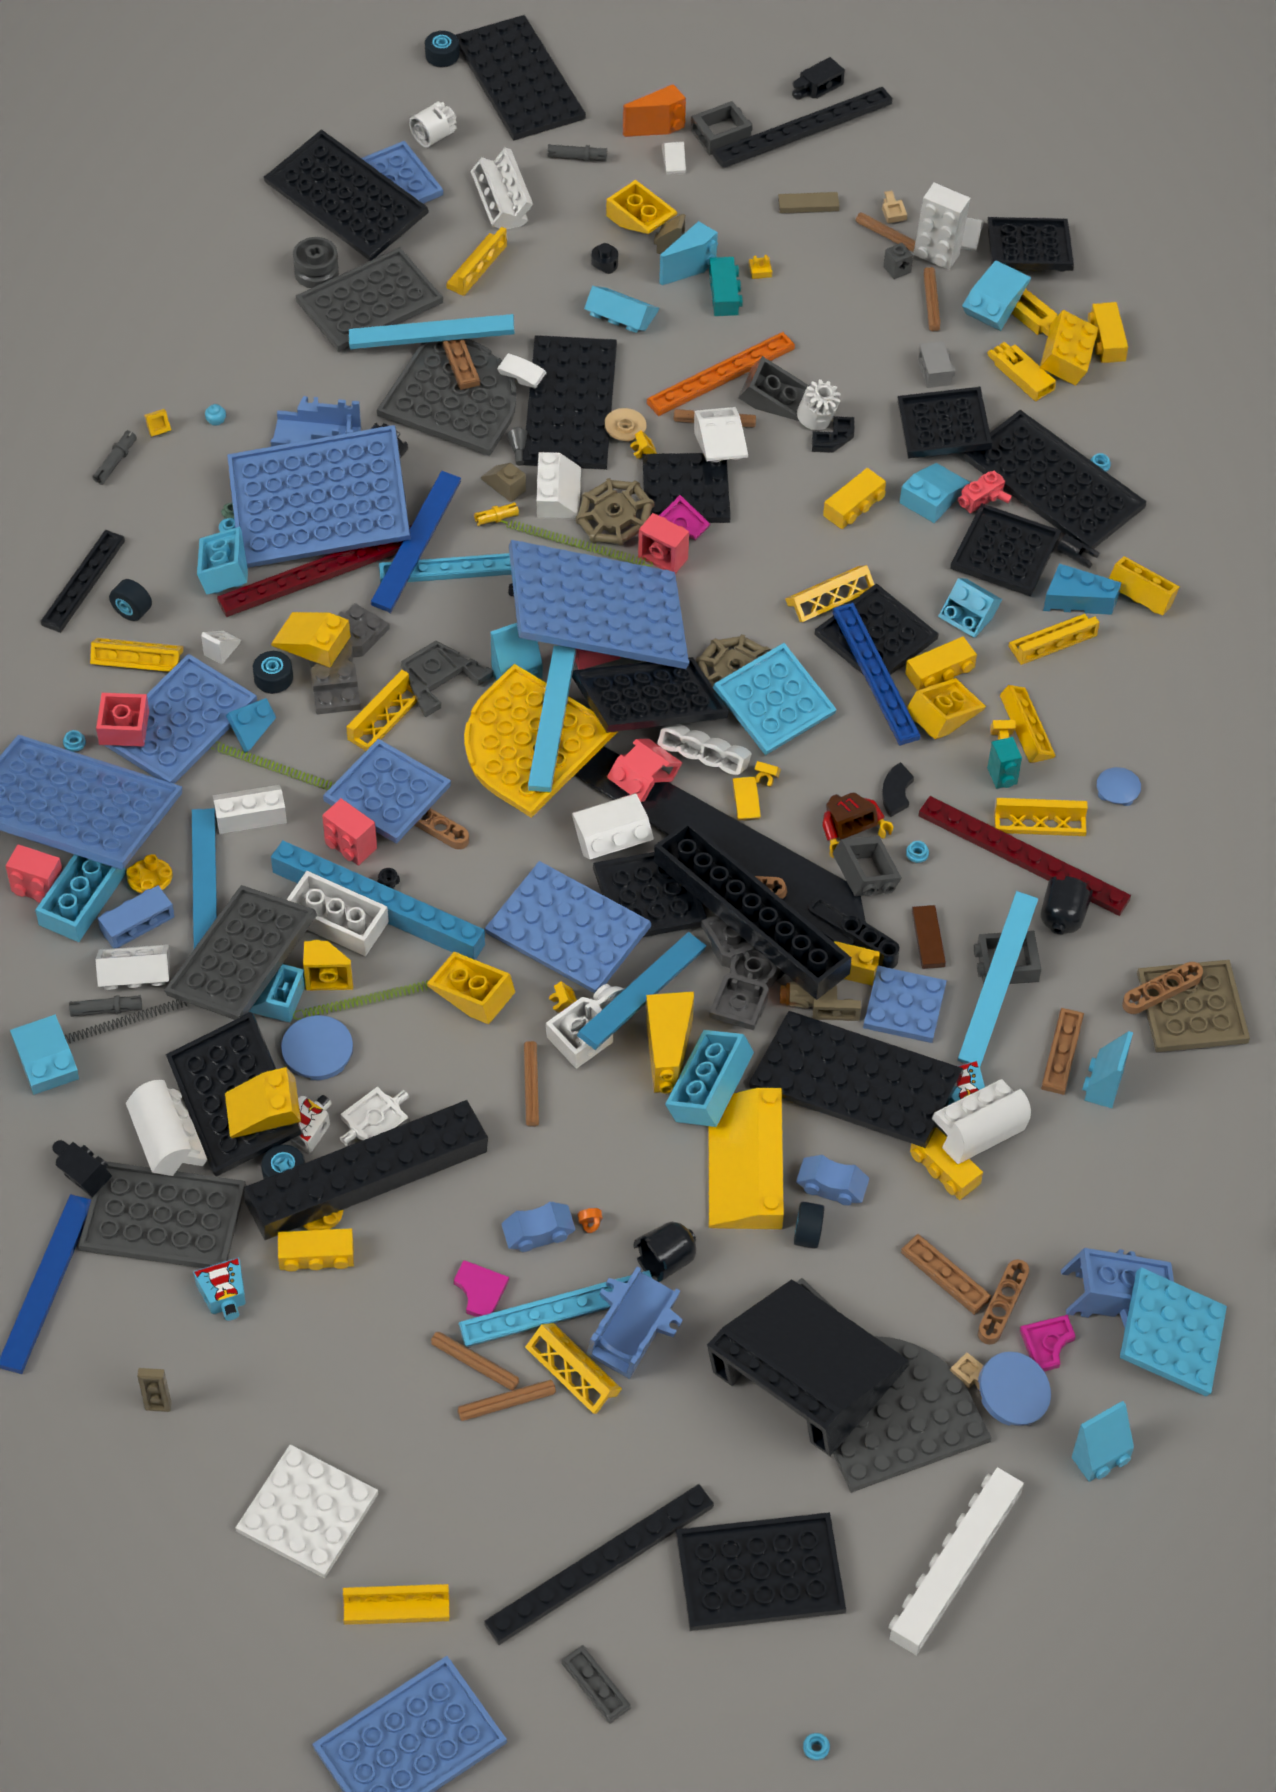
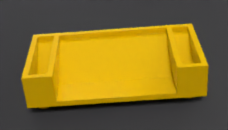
(747, 1162)

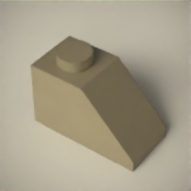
(669, 233)
(506, 480)

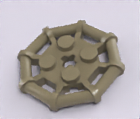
(614, 522)
(726, 657)

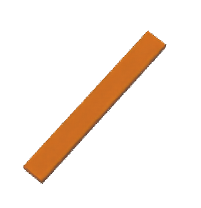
(719, 374)

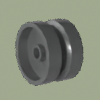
(315, 261)

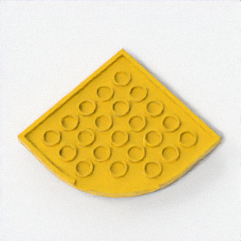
(504, 736)

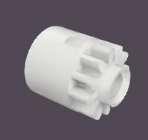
(432, 124)
(818, 405)

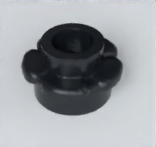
(388, 873)

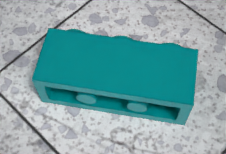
(725, 286)

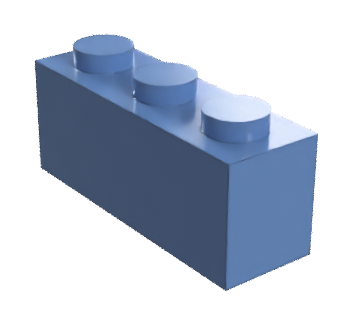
(136, 917)

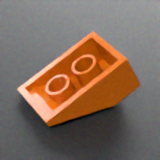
(655, 113)

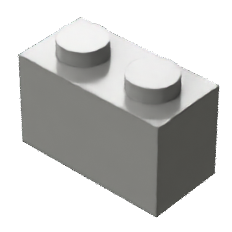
(936, 364)

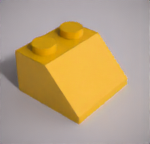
(326, 967)

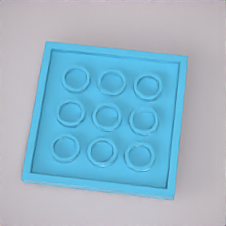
(774, 698)
(1173, 1332)

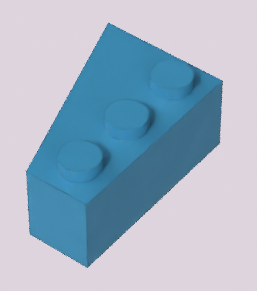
(1081, 591)

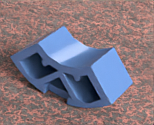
(832, 1180)
(538, 1226)

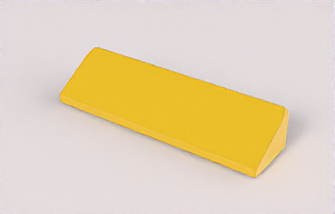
(1027, 724)

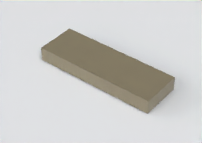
(808, 202)
(154, 1389)

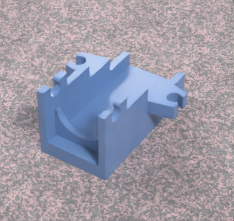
(316, 421)
(1109, 1280)
(632, 1321)

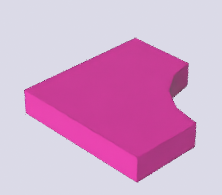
(684, 515)
(481, 1287)
(1046, 1340)

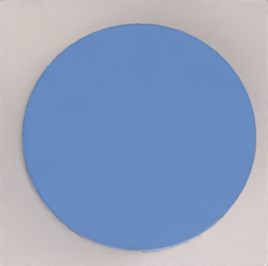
(317, 1047)
(1014, 1389)

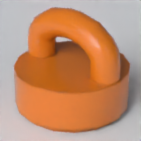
(590, 1215)

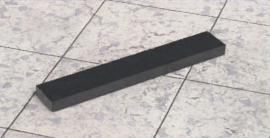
(82, 581)

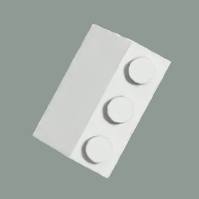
(557, 486)
(249, 809)
(612, 826)
(133, 966)

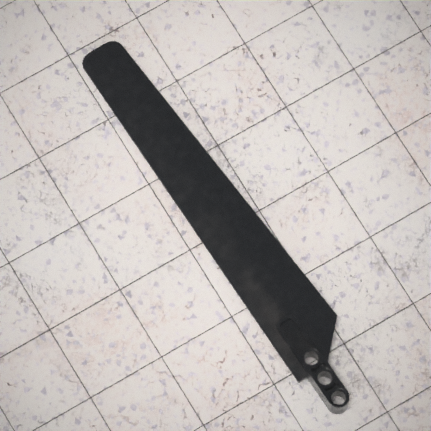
(811, 890)

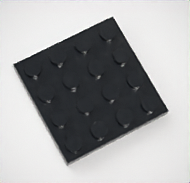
(1031, 243)
(944, 422)
(691, 476)
(1005, 549)
(891, 626)
(649, 892)

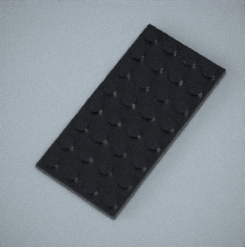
(519, 77)
(346, 195)
(571, 400)
(1057, 480)
(857, 1078)

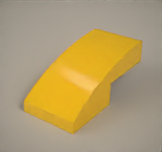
(746, 798)

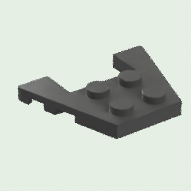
(436, 666)

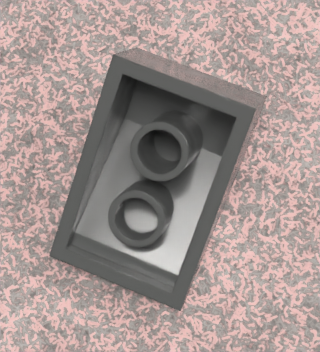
(773, 389)

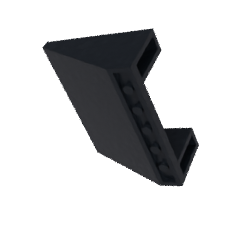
(808, 1361)

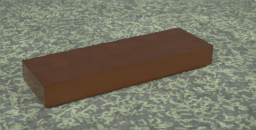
(928, 937)

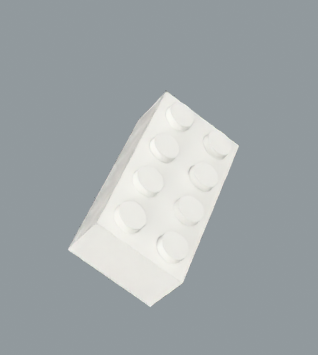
(941, 226)
(341, 913)

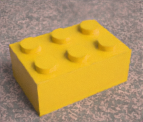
(1069, 347)

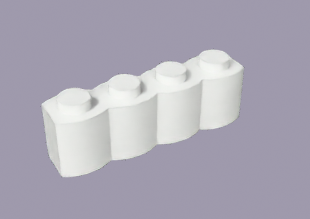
(710, 751)

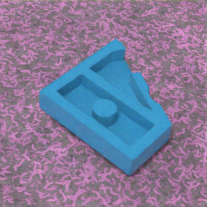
(251, 722)

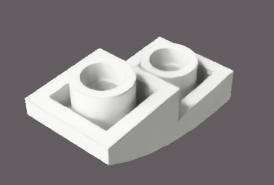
(521, 369)

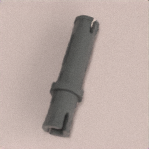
(577, 152)
(118, 452)
(110, 1005)

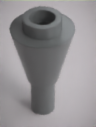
(517, 438)

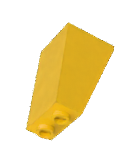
(668, 1033)

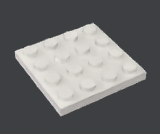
(307, 1511)

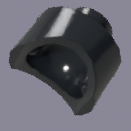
(605, 258)

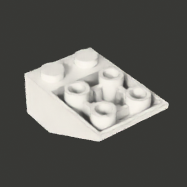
(720, 434)

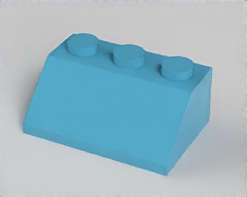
(620, 308)

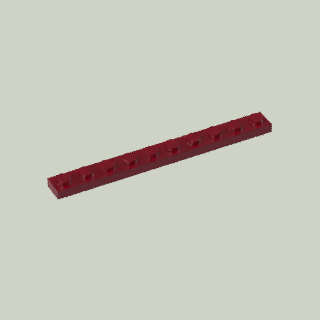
(303, 577)
(1020, 852)

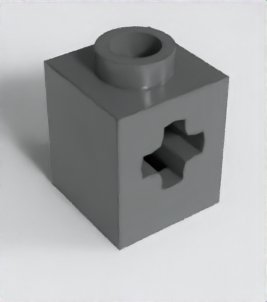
(896, 257)

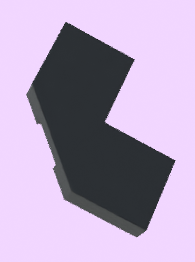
(831, 441)

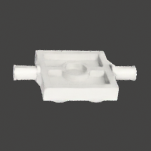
(373, 1115)

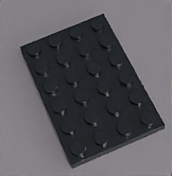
(649, 695)
(210, 1069)
(760, 1571)

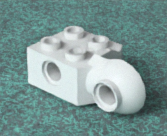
(564, 1027)

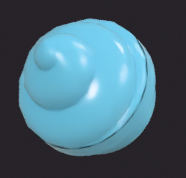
(215, 414)

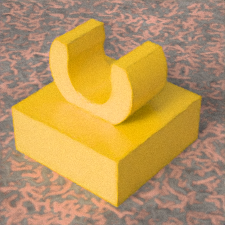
(760, 267)
(157, 422)
(643, 445)
(1002, 728)
(766, 770)
(565, 996)

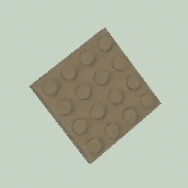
(1199, 1016)

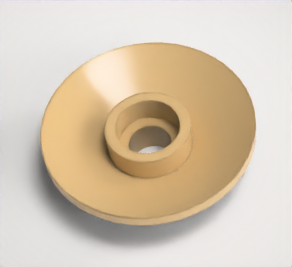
(624, 423)

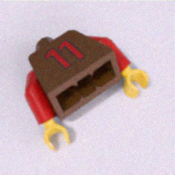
(851, 816)

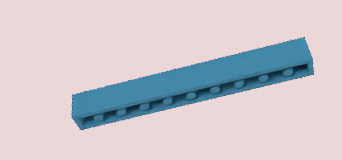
(403, 911)

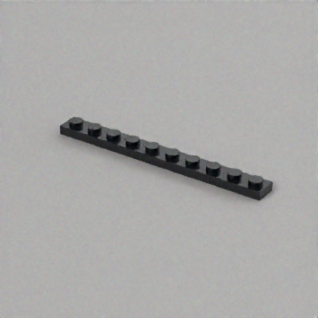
(802, 127)
(598, 1564)

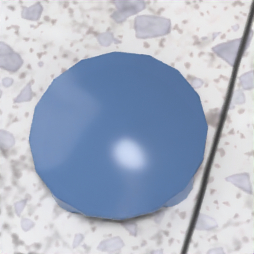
(1118, 786)

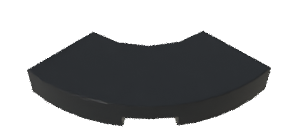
(894, 789)

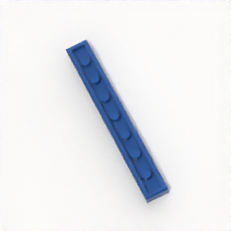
(412, 549)
(876, 674)
(45, 1285)

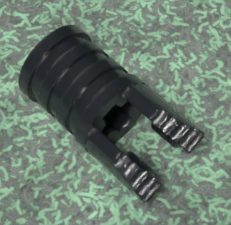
(1075, 549)

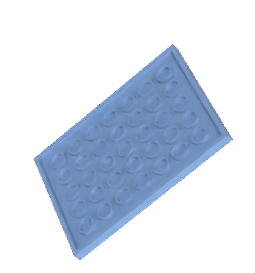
(319, 496)
(597, 604)
(79, 802)

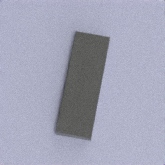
(596, 1684)

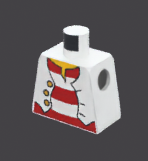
(313, 1122)

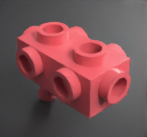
(986, 489)

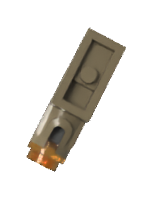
(824, 1008)

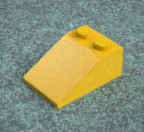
(638, 209)
(314, 636)
(944, 707)
(473, 986)
(263, 1103)

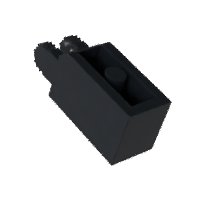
(819, 79)
(80, 1166)

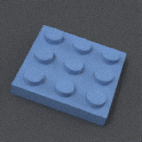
(905, 1004)

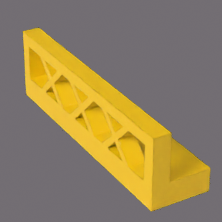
(478, 262)
(825, 587)
(1054, 638)
(135, 654)
(375, 711)
(1040, 812)
(582, 1363)
(396, 1604)

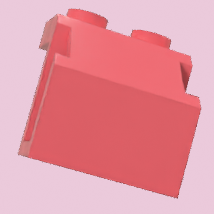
(642, 768)

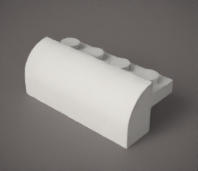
(502, 190)
(983, 1120)
(164, 1128)

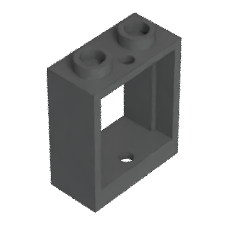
(708, 139)
(866, 847)
(1021, 974)

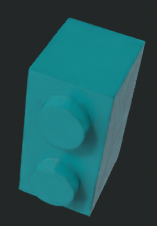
(1004, 762)

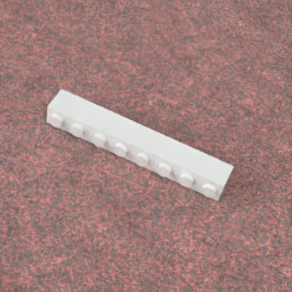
(956, 1560)

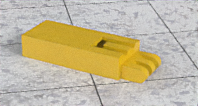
(1027, 310)
(1024, 373)

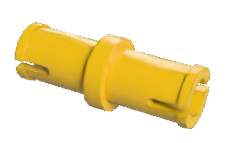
(496, 514)

